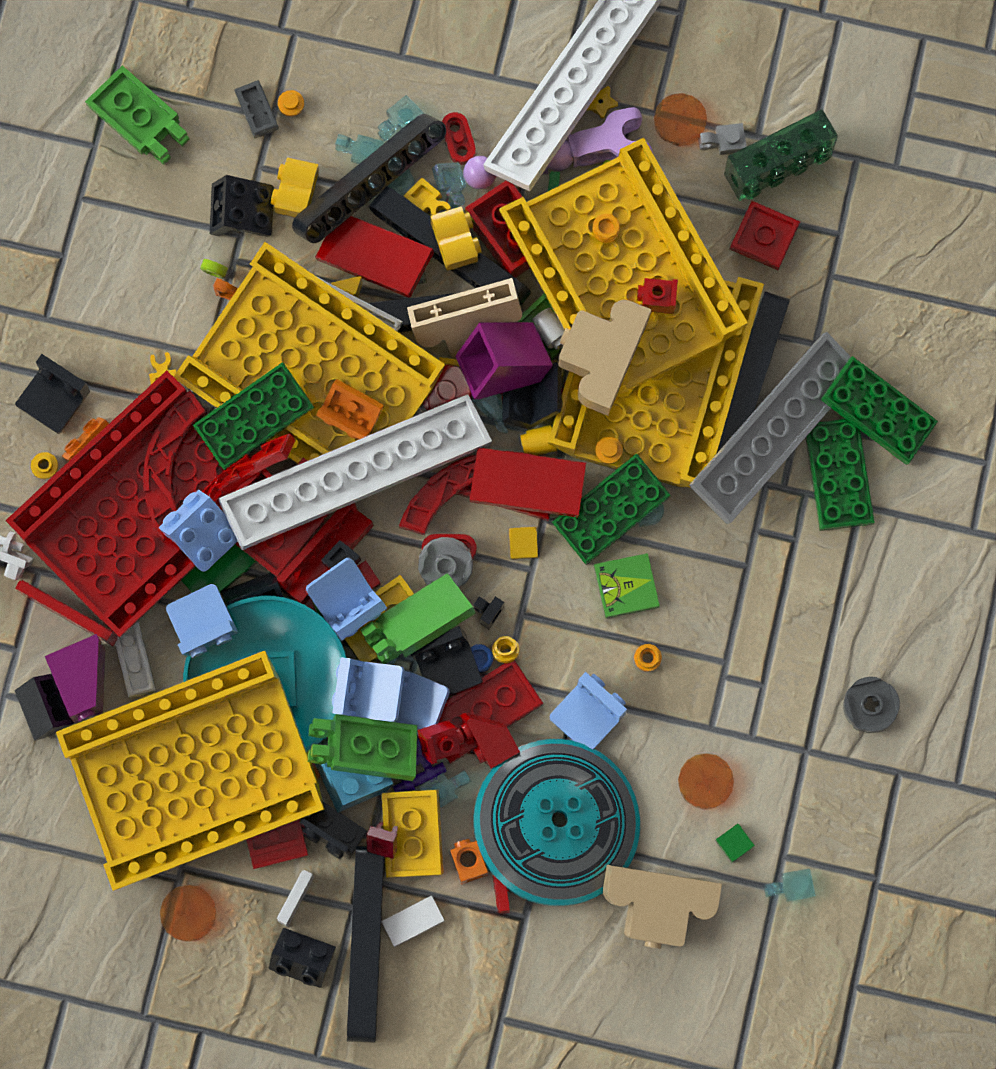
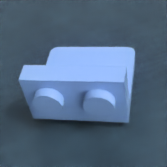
(199, 530)
(345, 598)
(201, 621)
(368, 690)
(421, 701)
(588, 711)

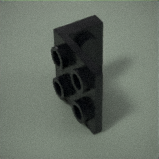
(241, 206)
(52, 395)
(536, 402)
(449, 661)
(334, 830)

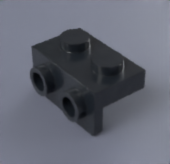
(301, 958)

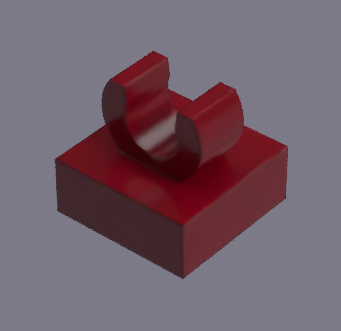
(382, 841)

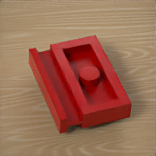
(277, 845)

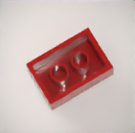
(493, 229)

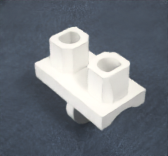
(16, 561)

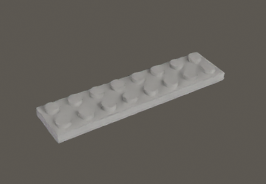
(771, 431)

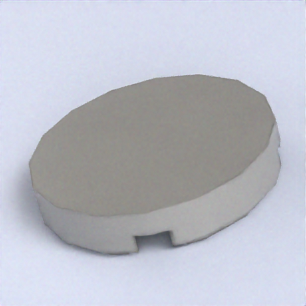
(443, 557)

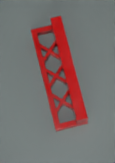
(344, 525)

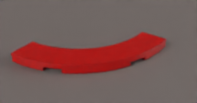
(161, 456)
(246, 467)
(437, 492)

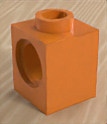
(472, 873)

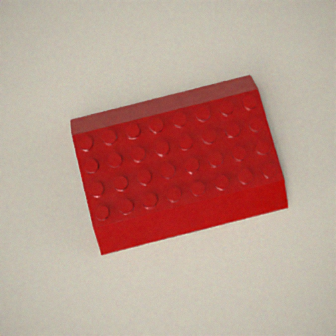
(95, 518)

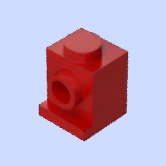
(662, 304)
(433, 739)

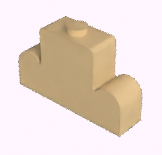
(457, 315)
(603, 351)
(659, 903)

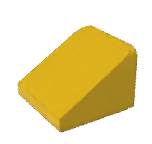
(351, 285)
(523, 542)

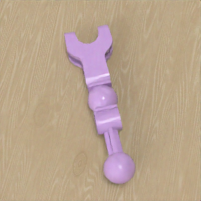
(580, 148)

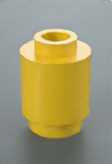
(536, 441)

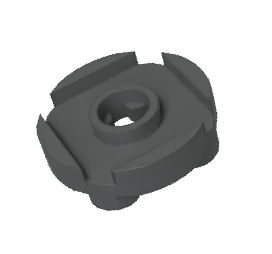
(857, 697)

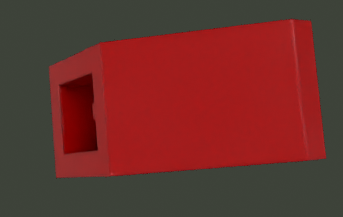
(491, 739)

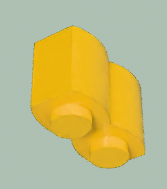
(296, 186)
(454, 238)

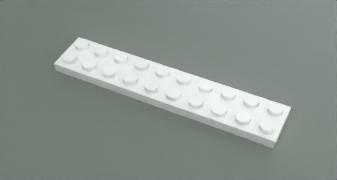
(568, 90)
(354, 471)

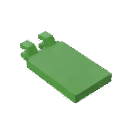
(137, 114)
(418, 620)
(365, 746)

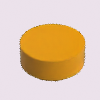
(606, 228)

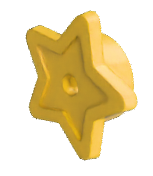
(603, 108)

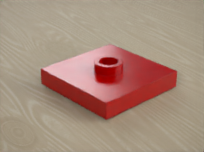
(765, 235)

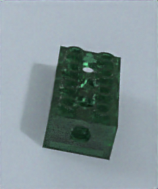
(780, 155)

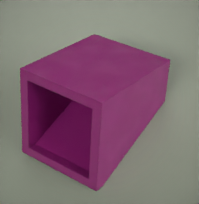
(502, 358)
(80, 677)

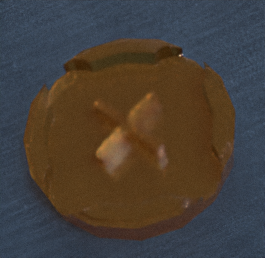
(680, 119)
(705, 781)
(188, 913)

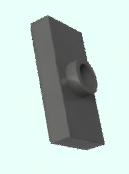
(256, 109)

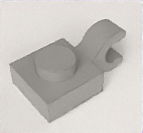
(727, 139)

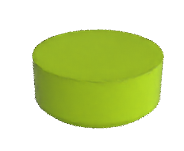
(214, 268)

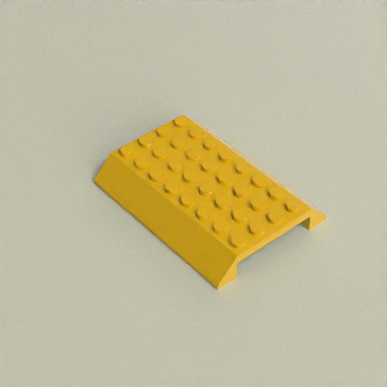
(652, 243)
(320, 337)
(669, 419)
(192, 769)

